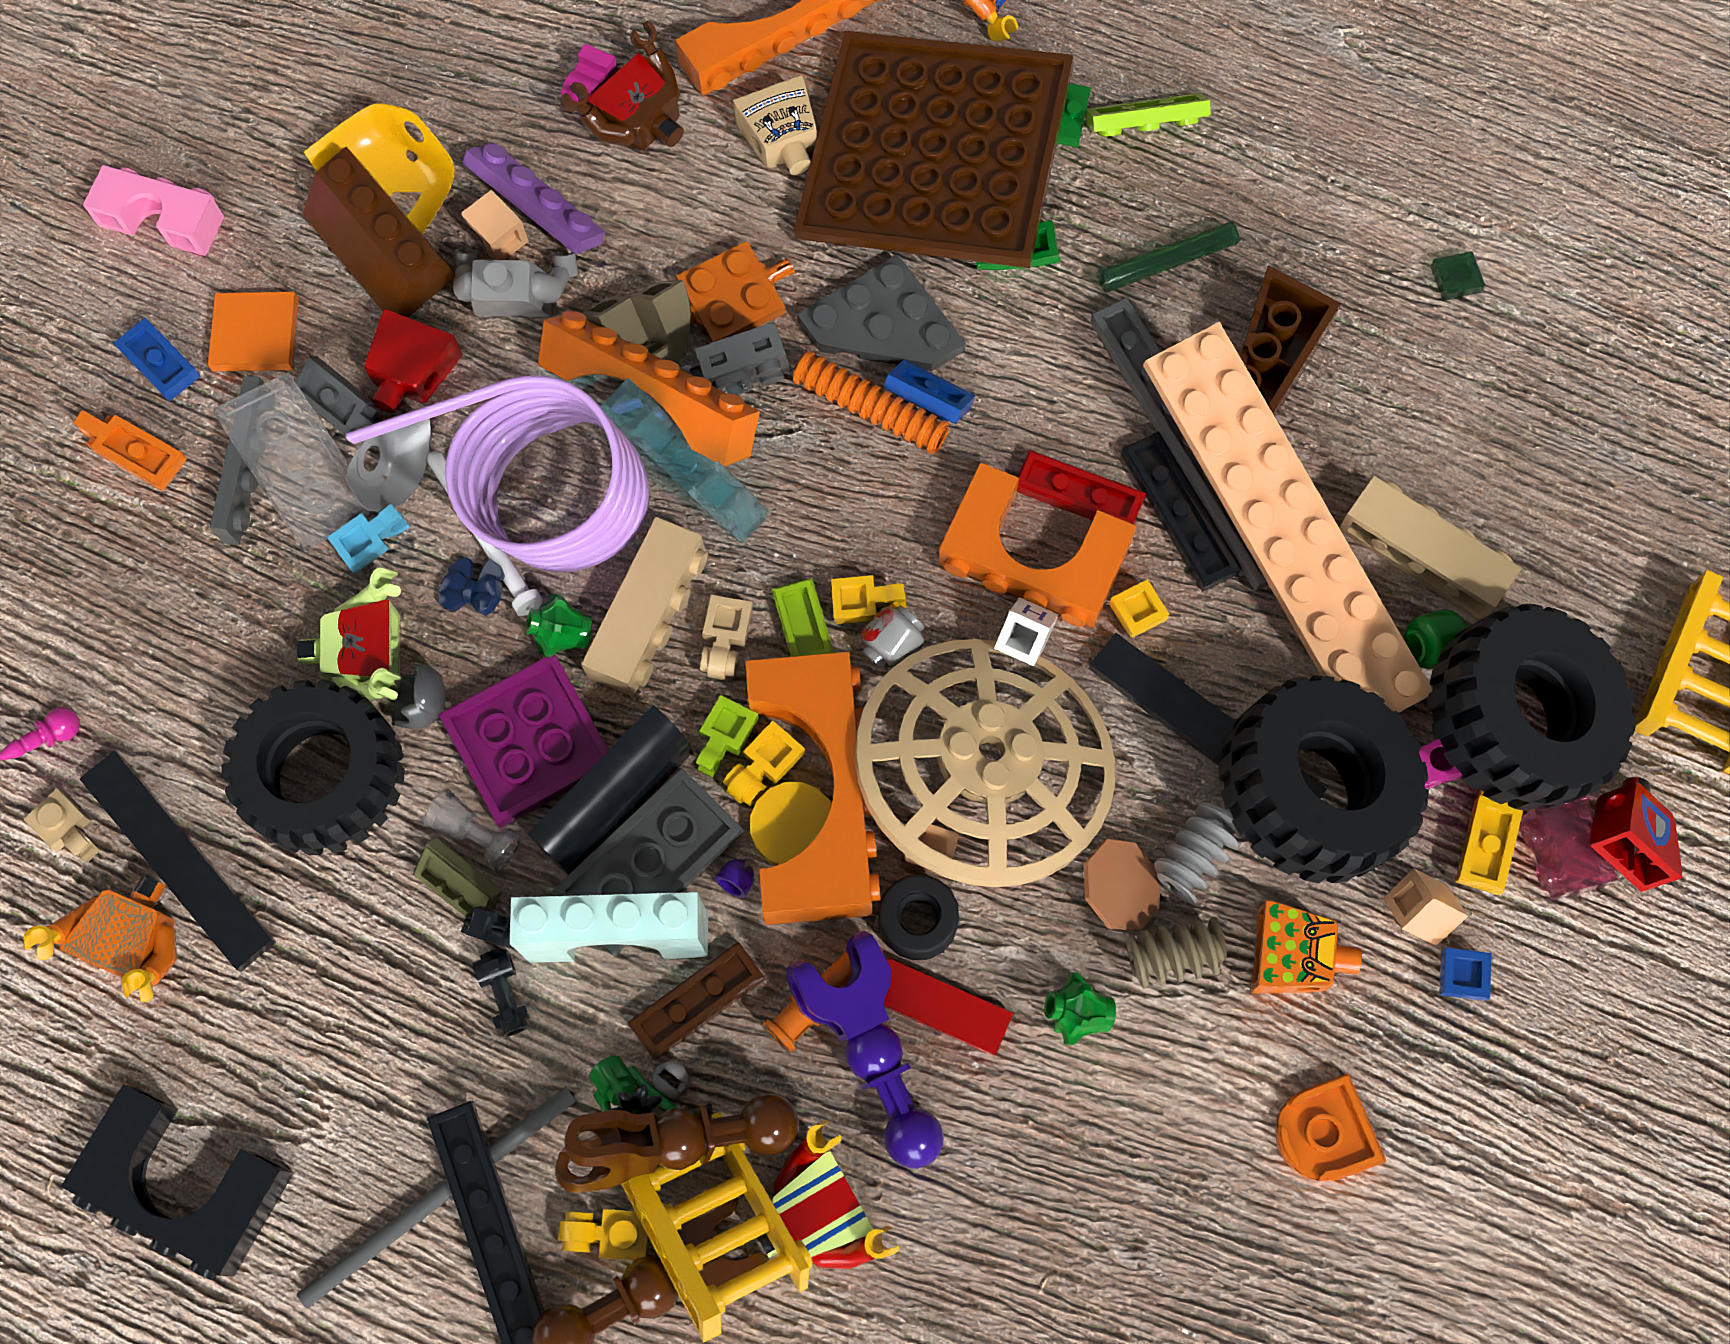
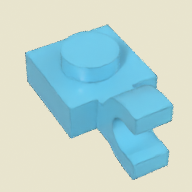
(362, 540)

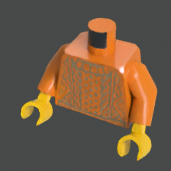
(116, 936)

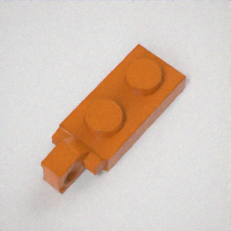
(131, 448)

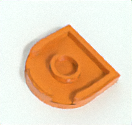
(1327, 1132)

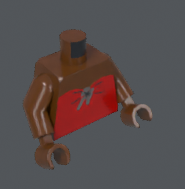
(635, 102)

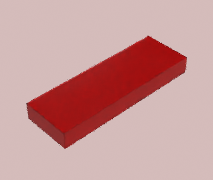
(1077, 489)
(946, 1009)

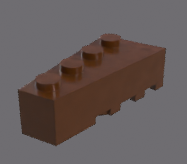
(1284, 334)

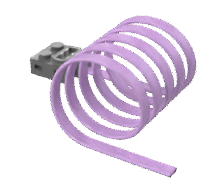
(543, 404)

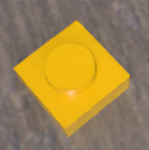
(1139, 608)

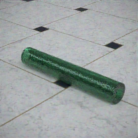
(1168, 256)

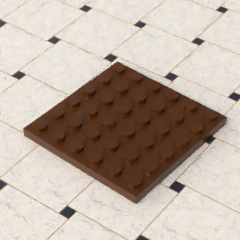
(935, 148)

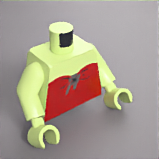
(360, 641)

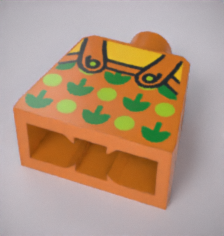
(1298, 951)

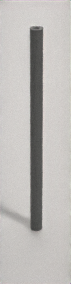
(429, 1202)

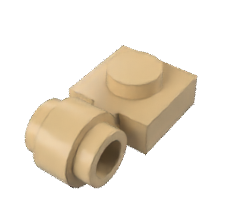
(725, 625)

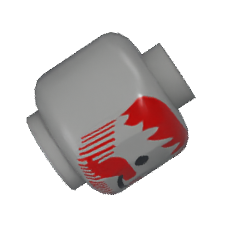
(892, 636)

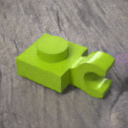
(725, 729)

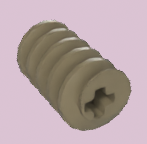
(1177, 951)

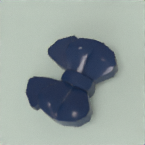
(460, 588)

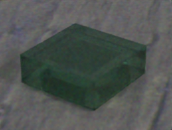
(1457, 276)

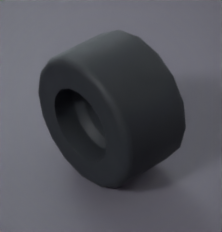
(924, 889)

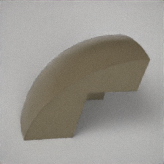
(653, 318)

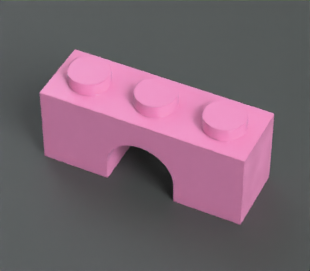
(124, 199)

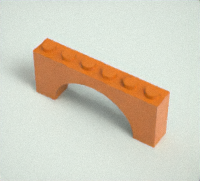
(833, 872)

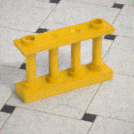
(1675, 673)
(686, 1261)

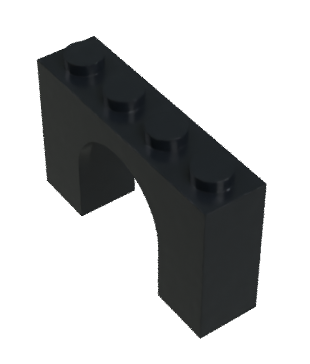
(113, 1179)

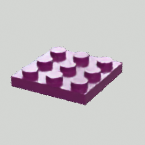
(525, 739)

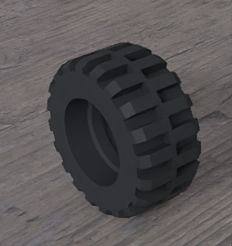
(281, 725)

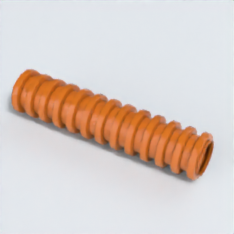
(870, 402)

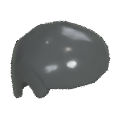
(419, 698)

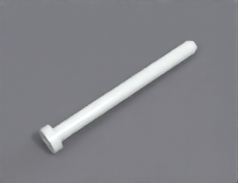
(524, 598)

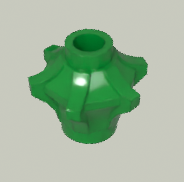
(558, 626)
(1079, 1010)

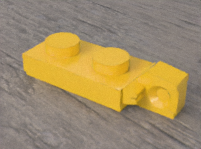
(1489, 845)

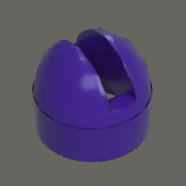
(736, 878)

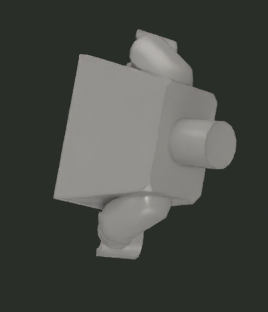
(511, 285)

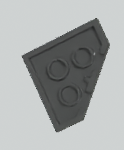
(883, 320)

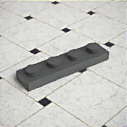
(236, 484)

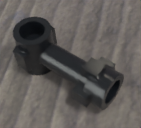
(494, 970)

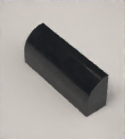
(611, 790)

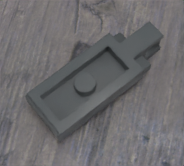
(336, 397)

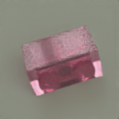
(1563, 849)

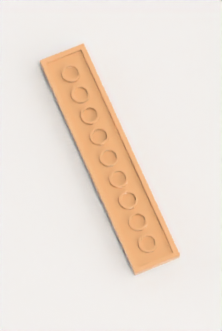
(1284, 518)

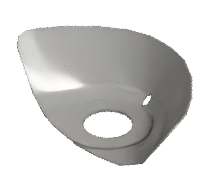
(400, 460)

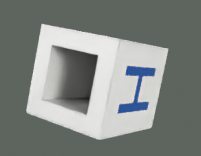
(1026, 631)

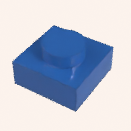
(1465, 974)

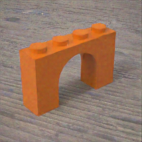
(1073, 589)

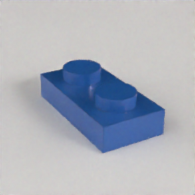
(157, 359)
(929, 392)

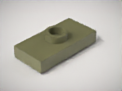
(455, 879)

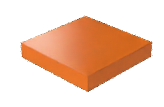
(253, 331)

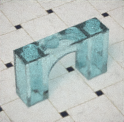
(701, 478)

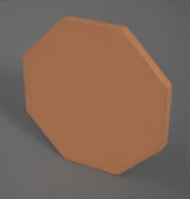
(1121, 885)

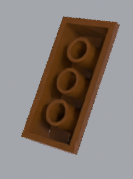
(374, 236)

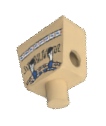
(779, 124)

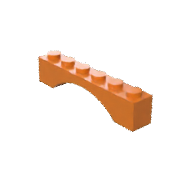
(724, 51)
(710, 419)

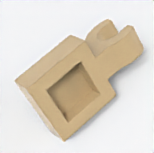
(61, 824)

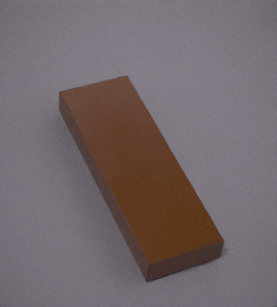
(696, 1001)

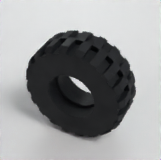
(1578, 688)
(1367, 749)

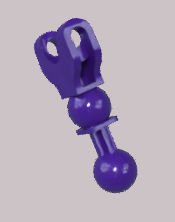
(872, 1048)

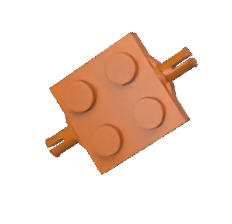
(734, 292)

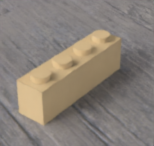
(1430, 548)
(644, 607)

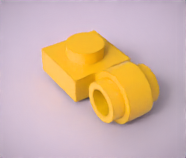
(771, 754)
(619, 1234)

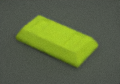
(802, 619)

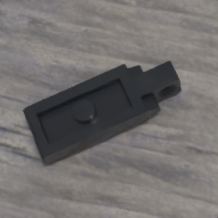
(487, 926)

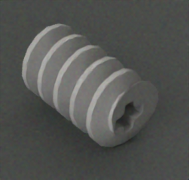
(1196, 850)

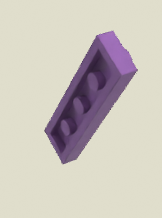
(534, 197)

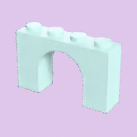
(556, 925)

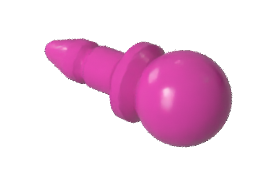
(58, 725)

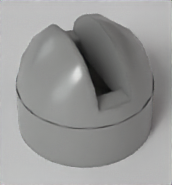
(664, 1086)

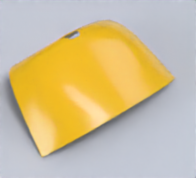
(381, 143)

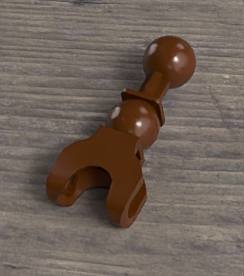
(676, 1139)
(643, 1288)

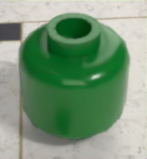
(1430, 633)

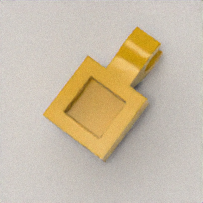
(858, 598)

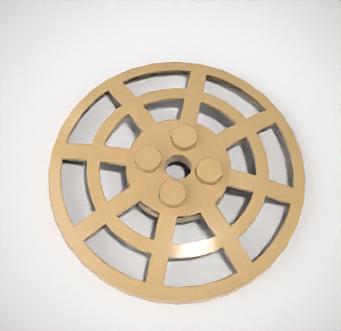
(980, 778)

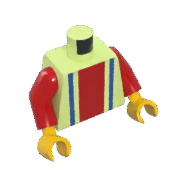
(823, 1209)

